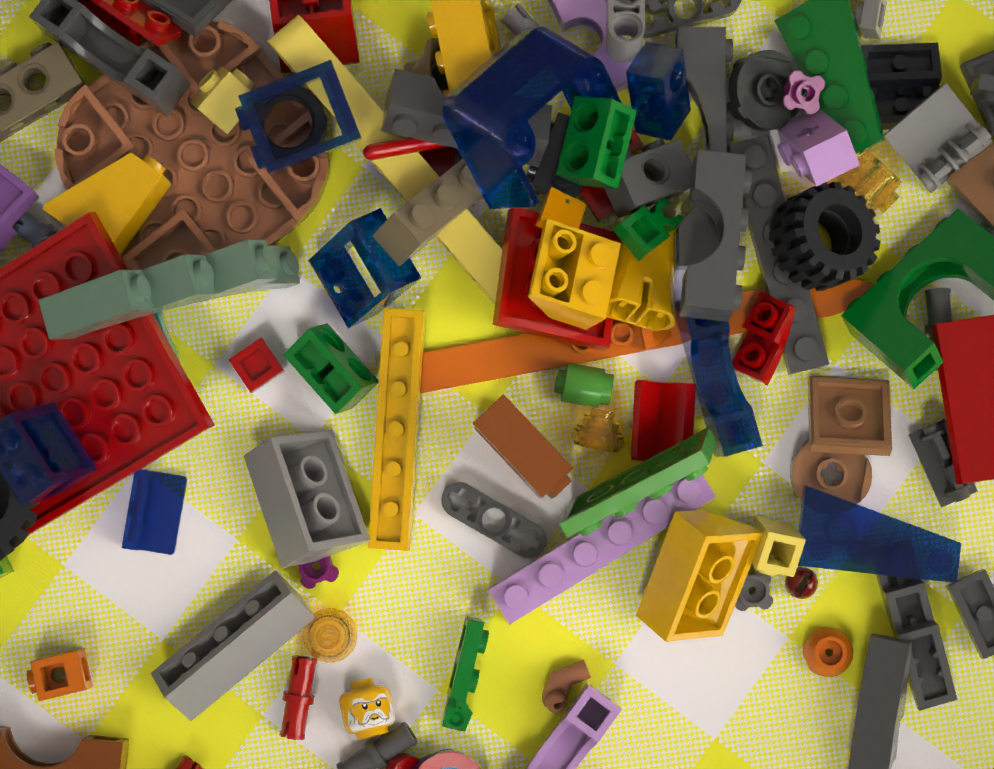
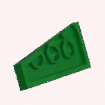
(827, 44)

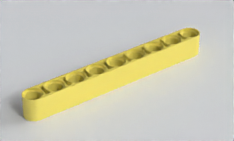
(406, 173)

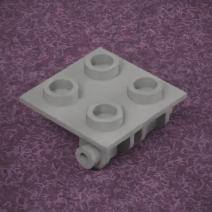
(938, 137)

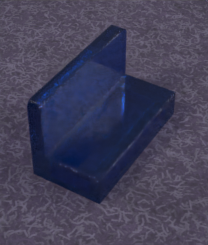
(154, 512)

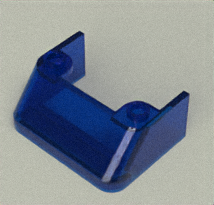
(495, 102)

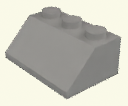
(305, 497)

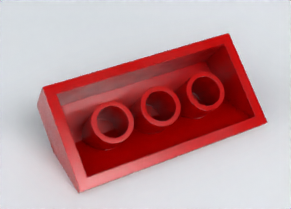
(968, 394)

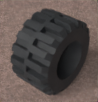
(849, 228)

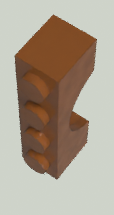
(92, 753)

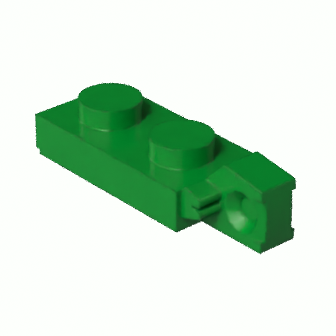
(464, 676)

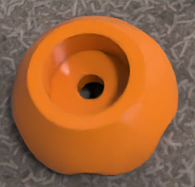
(819, 642)

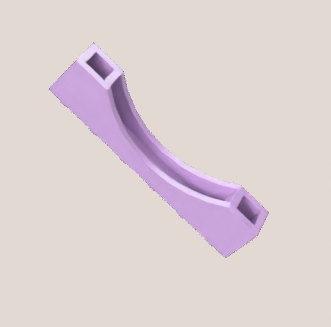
(587, 554)

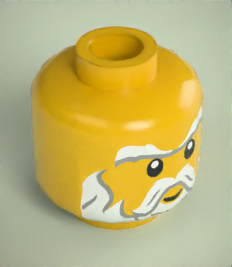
(366, 709)

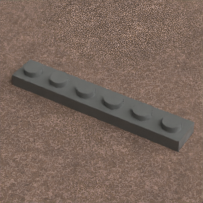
(805, 343)

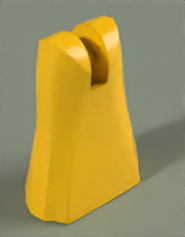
(645, 288)

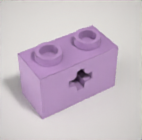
(817, 147)

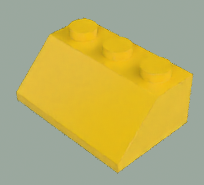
(465, 37)
(698, 575)

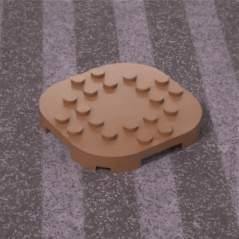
(215, 182)

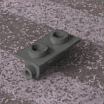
(936, 459)

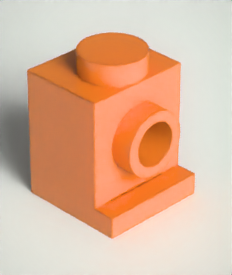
(42, 679)

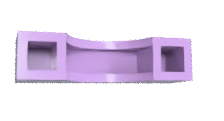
(576, 731)

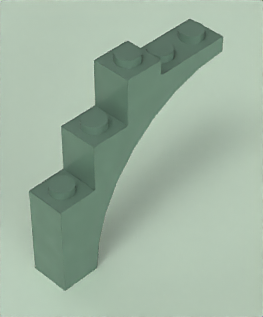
(168, 285)

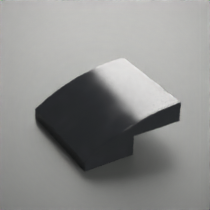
(901, 77)

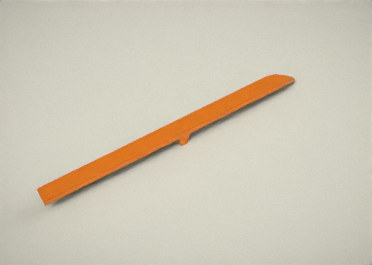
(534, 353)

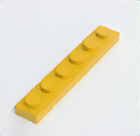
(396, 429)

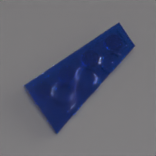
(866, 541)

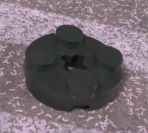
(745, 90)

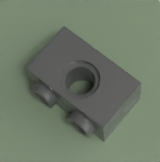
(669, 175)

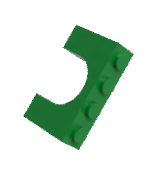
(878, 318)

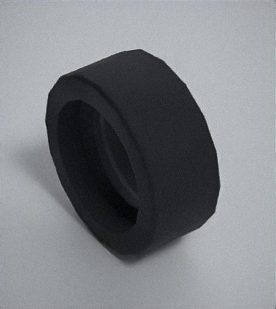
(312, 104)

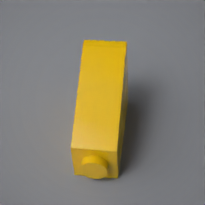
(119, 195)

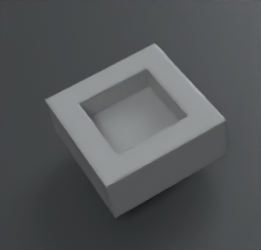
(871, 17)

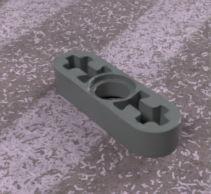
(659, 26)
(463, 513)

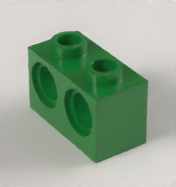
(596, 142)
(331, 368)

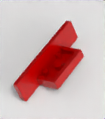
(134, 20)

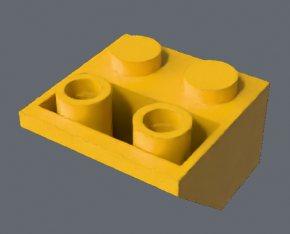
(573, 274)

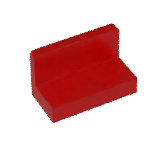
(661, 416)

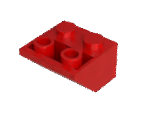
(329, 20)

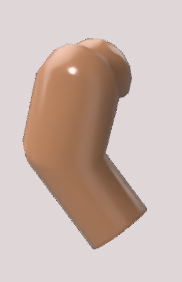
(559, 685)

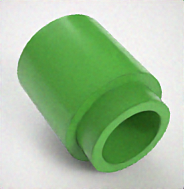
(584, 385)

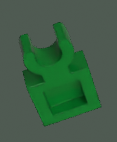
(646, 229)

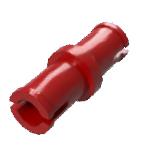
(298, 697)

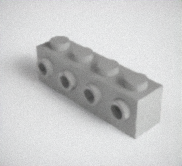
(238, 646)

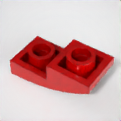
(766, 338)

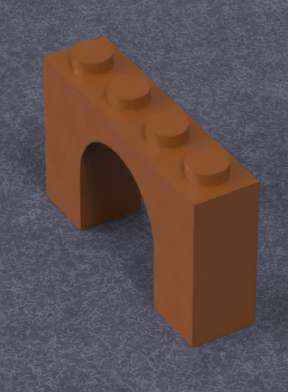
(523, 448)

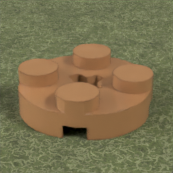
(854, 468)

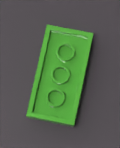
(645, 479)

